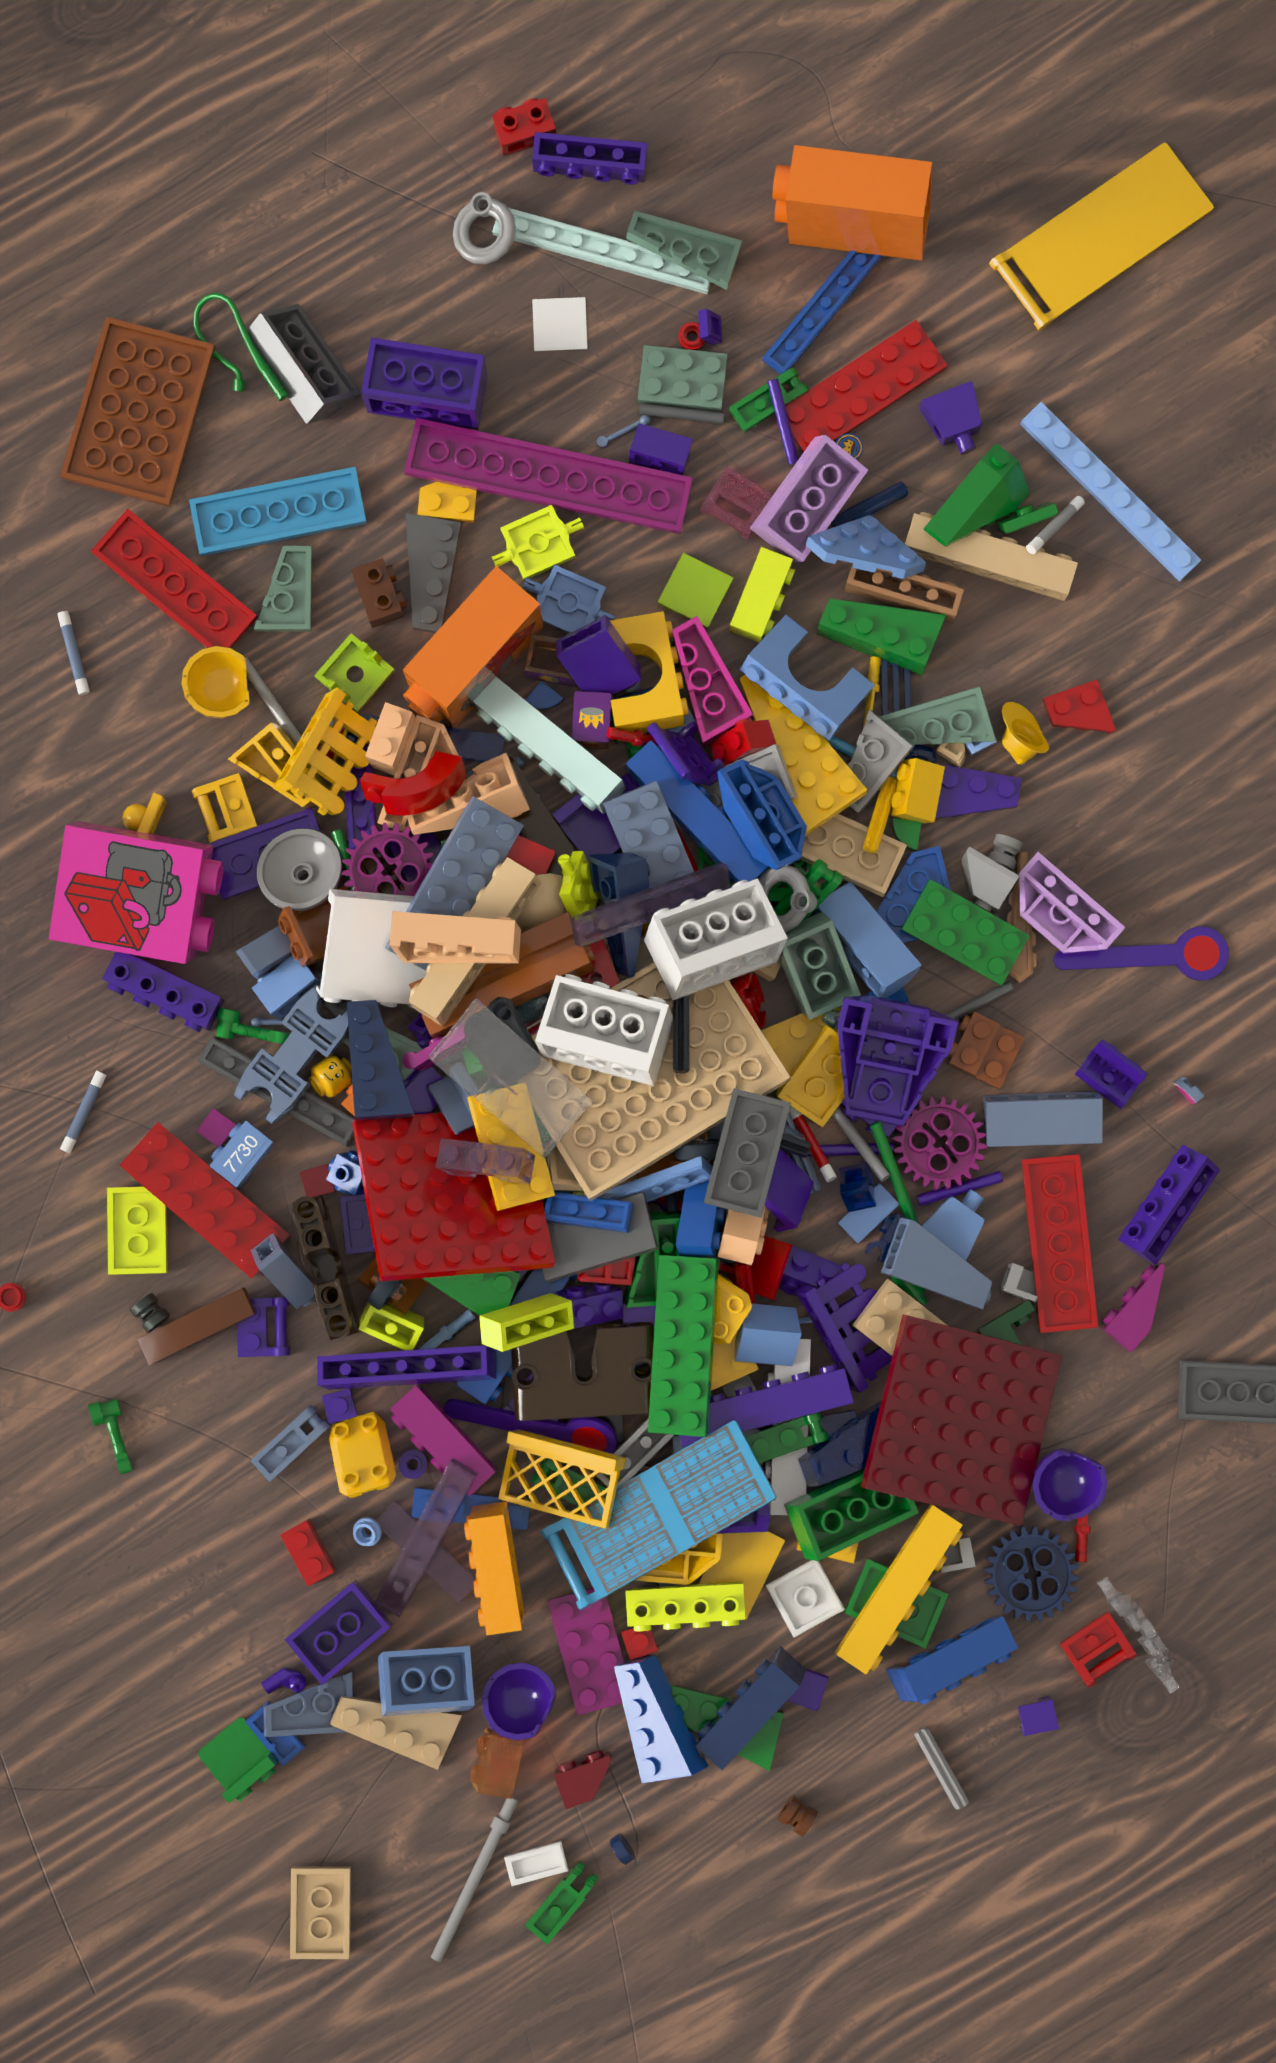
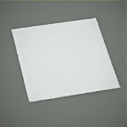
(559, 324)

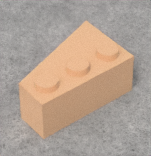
(742, 1236)

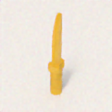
(873, 676)

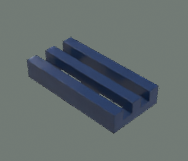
(884, 687)

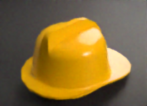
(1022, 735)

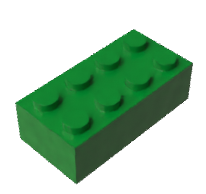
(843, 1515)

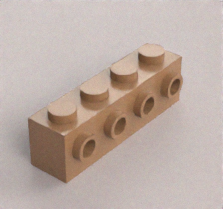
(911, 593)

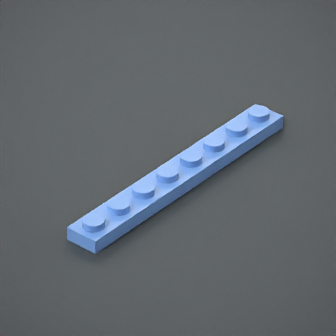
(1110, 491)

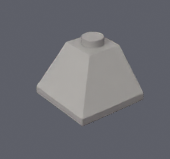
(986, 880)

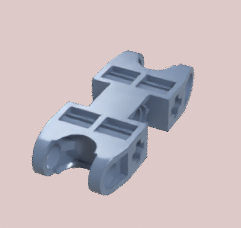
(294, 1055)

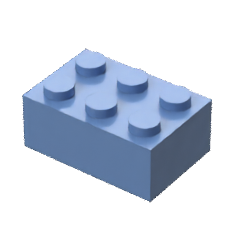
(425, 1681)

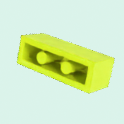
(762, 595)
(526, 1322)

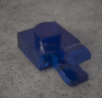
(888, 1229)

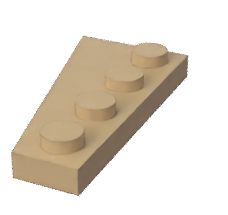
(414, 1735)

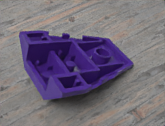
(889, 1055)

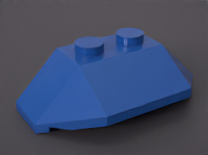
(762, 814)

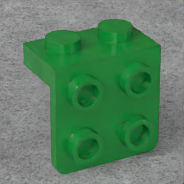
(238, 1760)

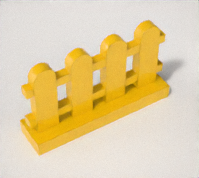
(307, 755)

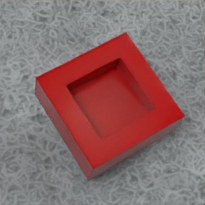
(639, 1642)

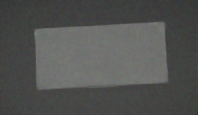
(510, 1078)

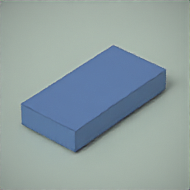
(862, 1222)

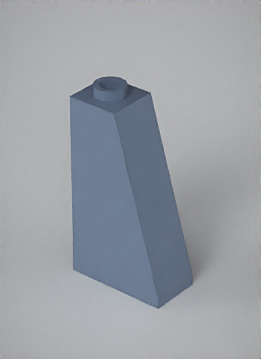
(931, 1265)

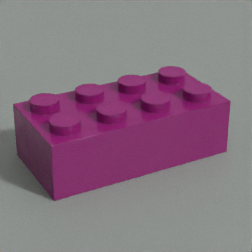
(440, 1435)

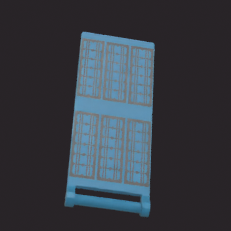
(664, 1513)

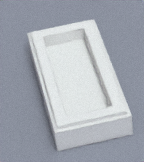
(536, 1863)

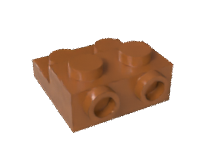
(985, 1050)

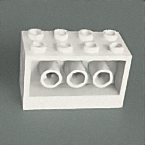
(715, 938)
(605, 1029)

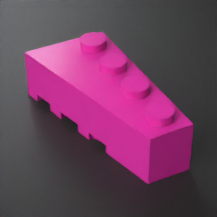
(710, 688)

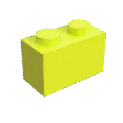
(392, 1325)

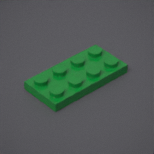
(965, 932)

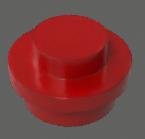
(12, 1297)

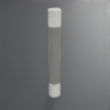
(1055, 525)

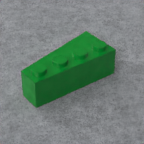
(883, 631)

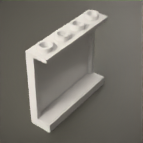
(355, 952)

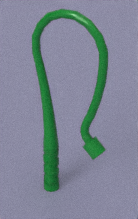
(263, 367)

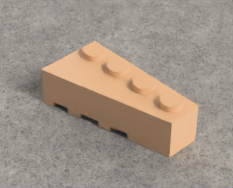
(454, 938)

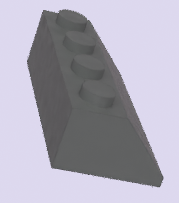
(302, 362)

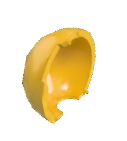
(216, 682)

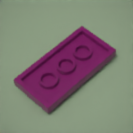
(588, 1651)

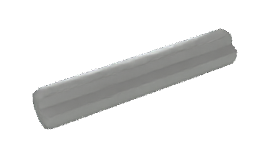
(941, 1768)

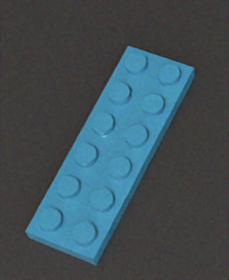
(277, 511)

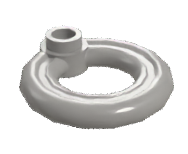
(464, 220)
(801, 892)

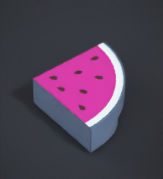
(1192, 1094)

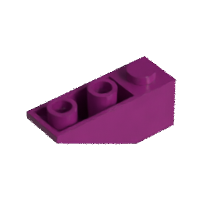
(1135, 1316)

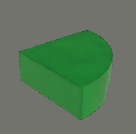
(907, 832)

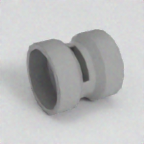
(1005, 851)

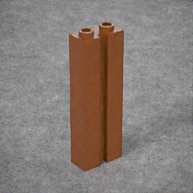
(543, 954)

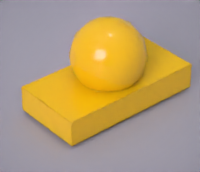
(143, 819)

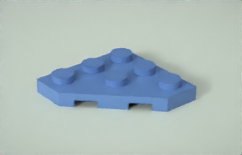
(866, 546)

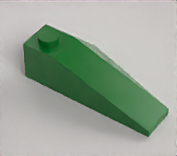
(987, 493)

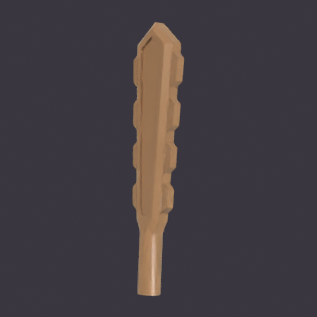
(1027, 959)

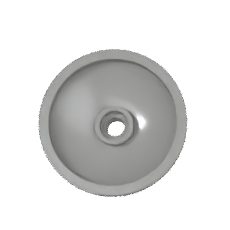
(290, 858)

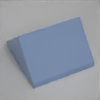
(768, 1336)

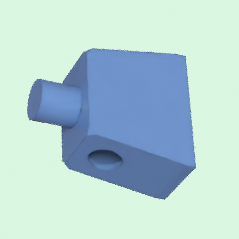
(957, 1223)

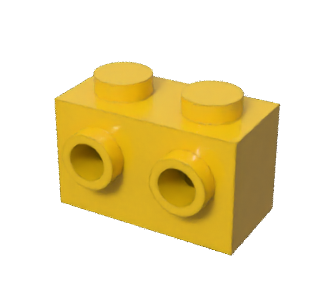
(917, 790)

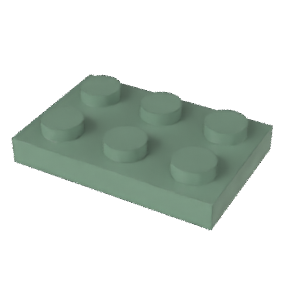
(682, 378)

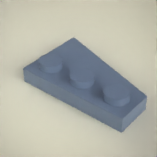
(307, 1710)

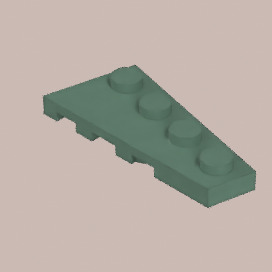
(692, 248)
(948, 719)

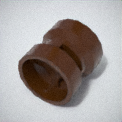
(797, 1815)

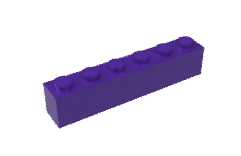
(406, 1367)
(779, 1401)

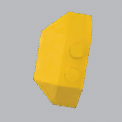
(689, 1564)

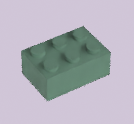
(817, 966)

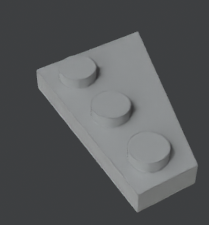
(877, 756)

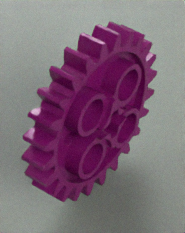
(410, 854)
(959, 1127)

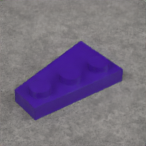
(975, 791)

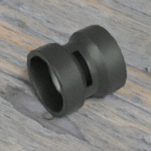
(145, 1308)

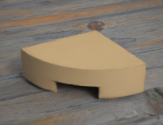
(953, 753)

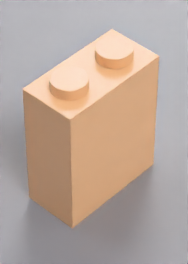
(390, 738)

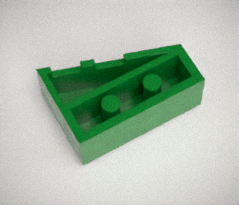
(645, 1275)

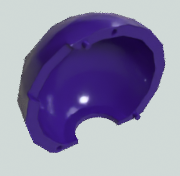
(1069, 1484)
(518, 1700)

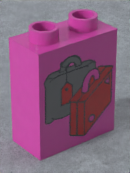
(134, 892)

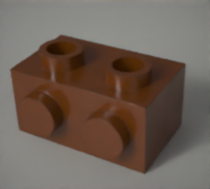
(377, 592)

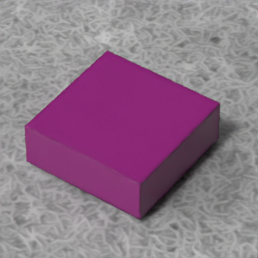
(216, 1128)

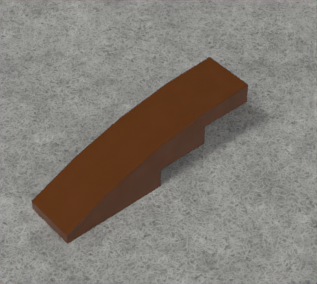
(197, 1326)

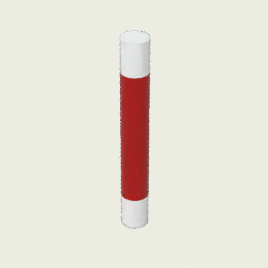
(815, 1148)

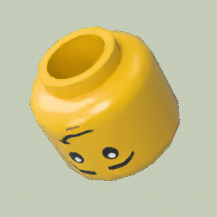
(331, 1076)

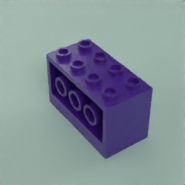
(424, 383)

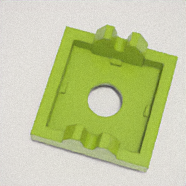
(350, 654)

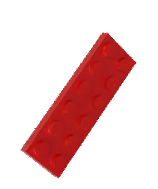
(865, 386)
(173, 583)
(201, 1197)
(1059, 1243)

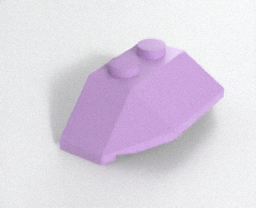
(1063, 909)

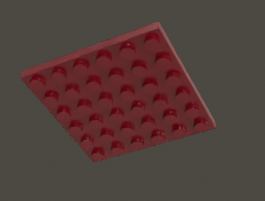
(961, 1420)

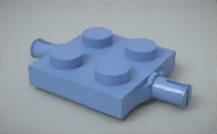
(568, 600)

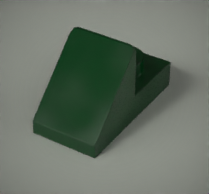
(1001, 1326)

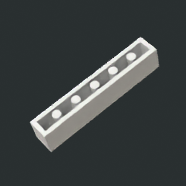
(785, 1471)

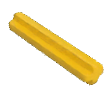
(880, 816)

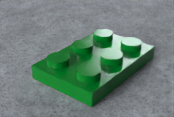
(923, 1618)

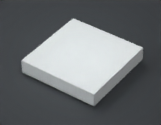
(805, 1597)

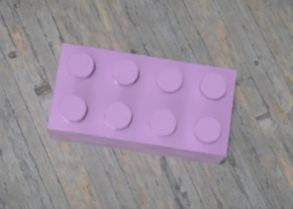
(809, 497)

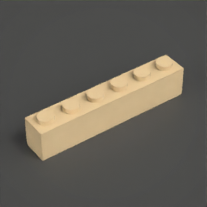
(996, 559)
(448, 982)

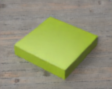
(695, 590)

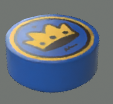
(851, 444)

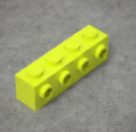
(685, 1604)

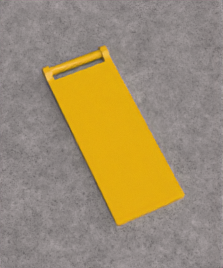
(1104, 234)

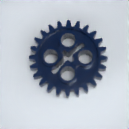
(1005, 1579)

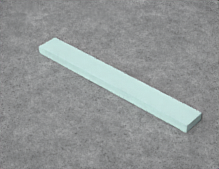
(601, 250)

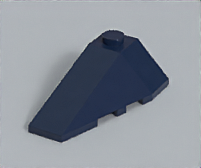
(616, 878)

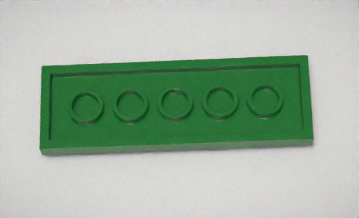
(683, 1345)

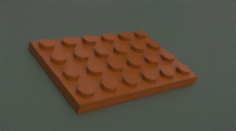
(138, 411)

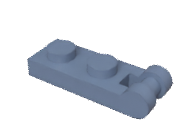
(289, 1444)

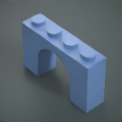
(821, 710)

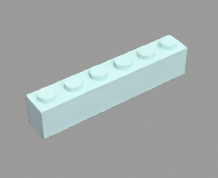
(548, 744)

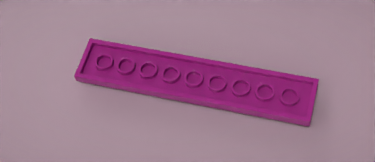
(548, 476)

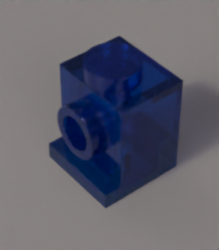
(857, 1187)

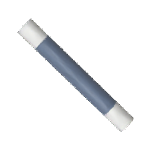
(73, 653)
(83, 1112)

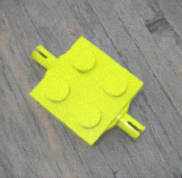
(537, 542)
(577, 888)

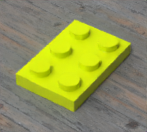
(136, 1232)

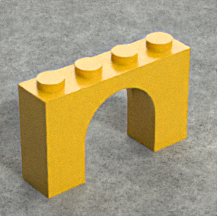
(649, 637)

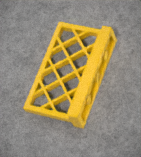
(559, 1452)

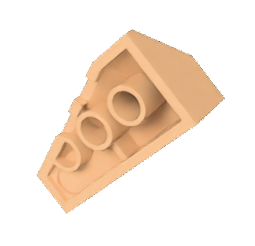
(491, 783)

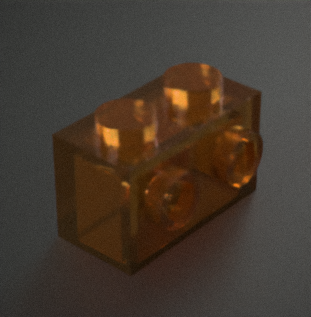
(496, 1764)

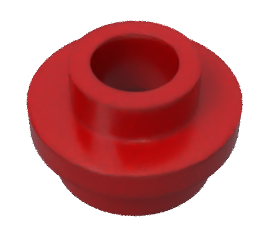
(685, 330)

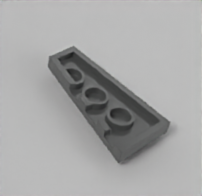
(431, 564)

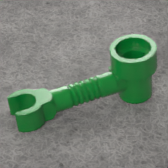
(229, 1025)
(107, 1413)

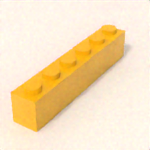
(898, 1589)

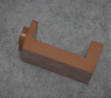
(307, 931)

